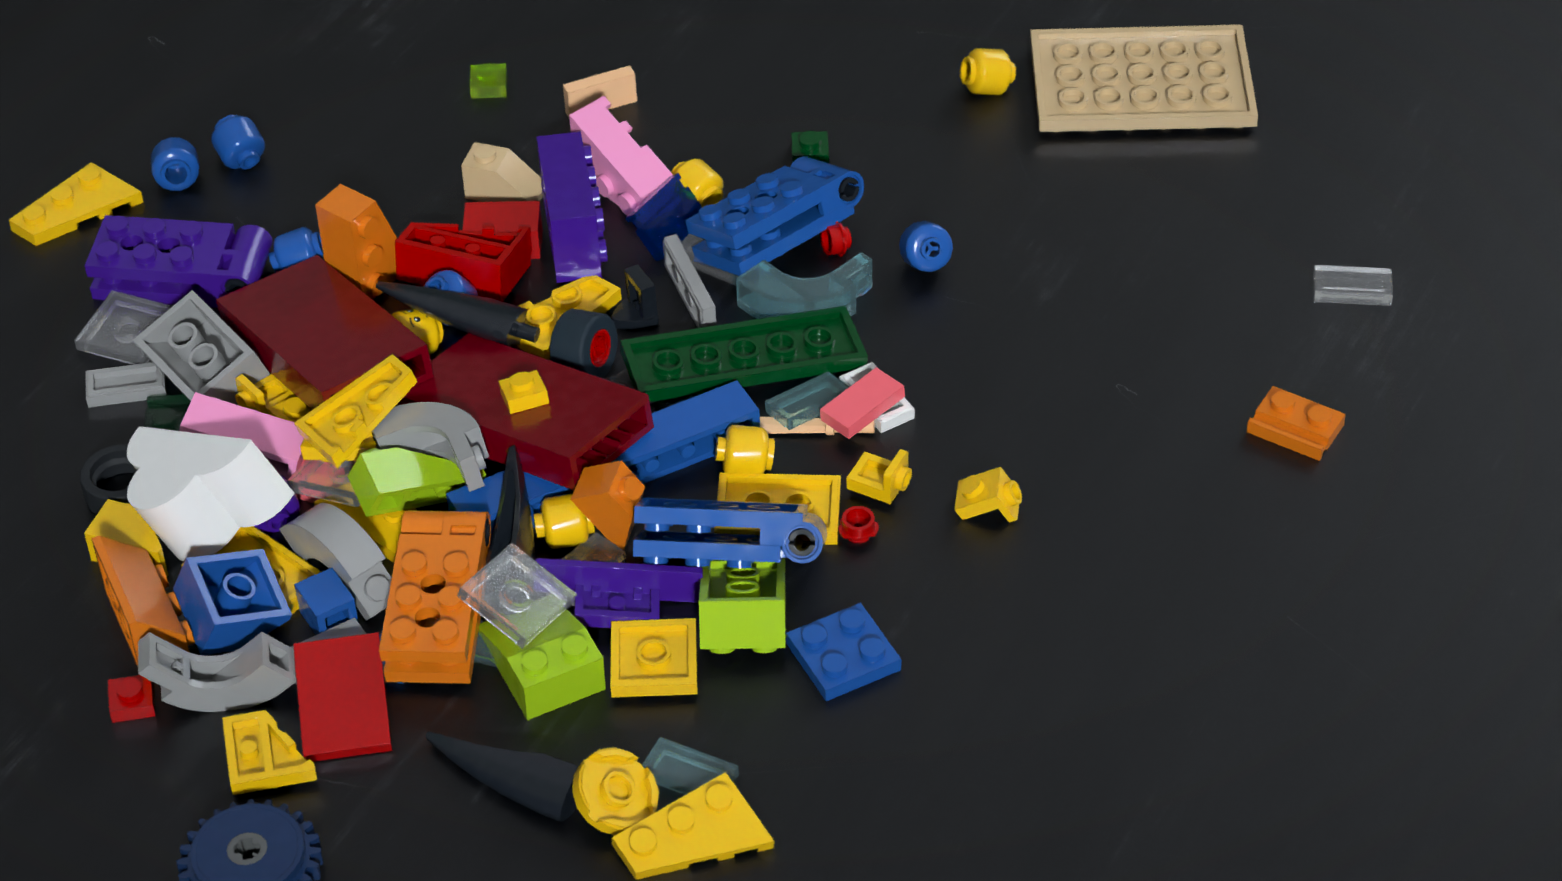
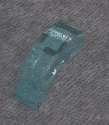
(771, 293)

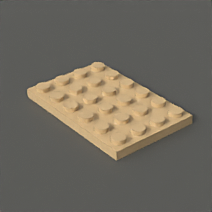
(1142, 78)

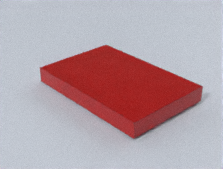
(342, 697)

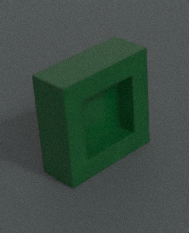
(810, 144)

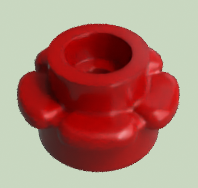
(836, 239)
(858, 524)

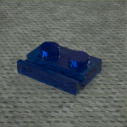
(664, 215)

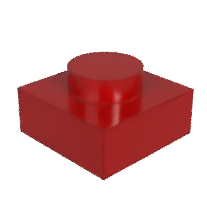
(131, 698)

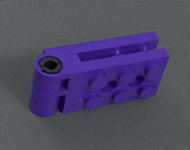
(172, 257)

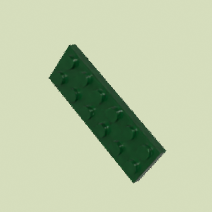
(743, 351)

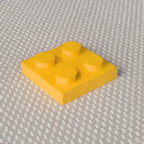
(653, 657)

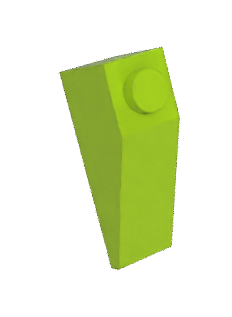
(402, 480)

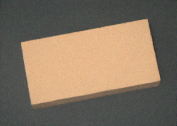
(615, 85)

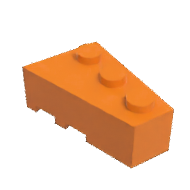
(357, 239)

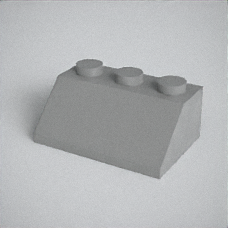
(199, 350)

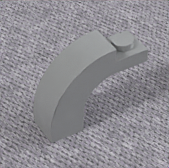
(438, 432)
(347, 548)
(221, 681)

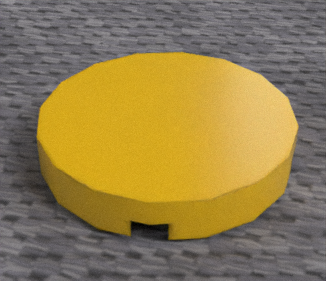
(614, 790)

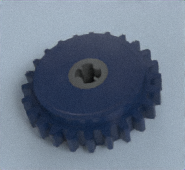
(252, 845)

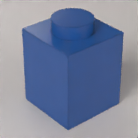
(325, 601)

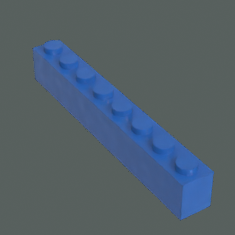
(680, 438)

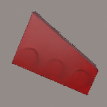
(484, 257)

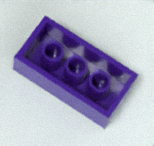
(571, 206)

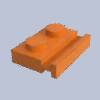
(1296, 423)

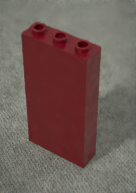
(319, 330)
(582, 426)

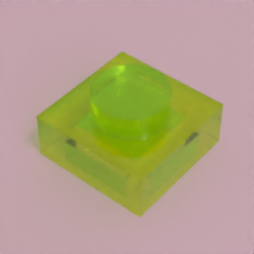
(488, 80)

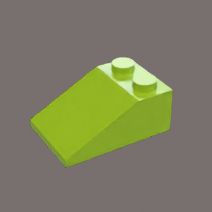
(743, 607)
(552, 668)

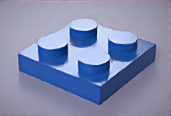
(843, 651)

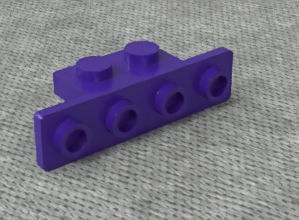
(623, 589)

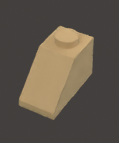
(498, 176)

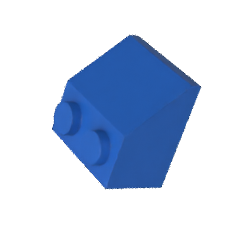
(230, 599)

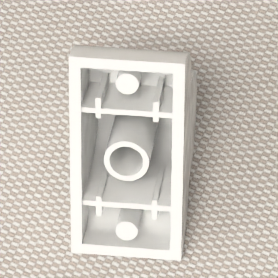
(201, 488)

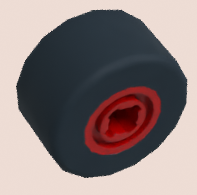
(584, 342)

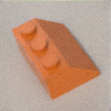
(139, 595)

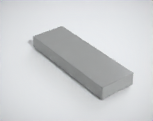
(688, 283)

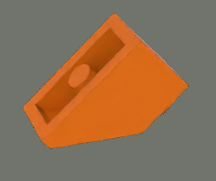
(608, 499)

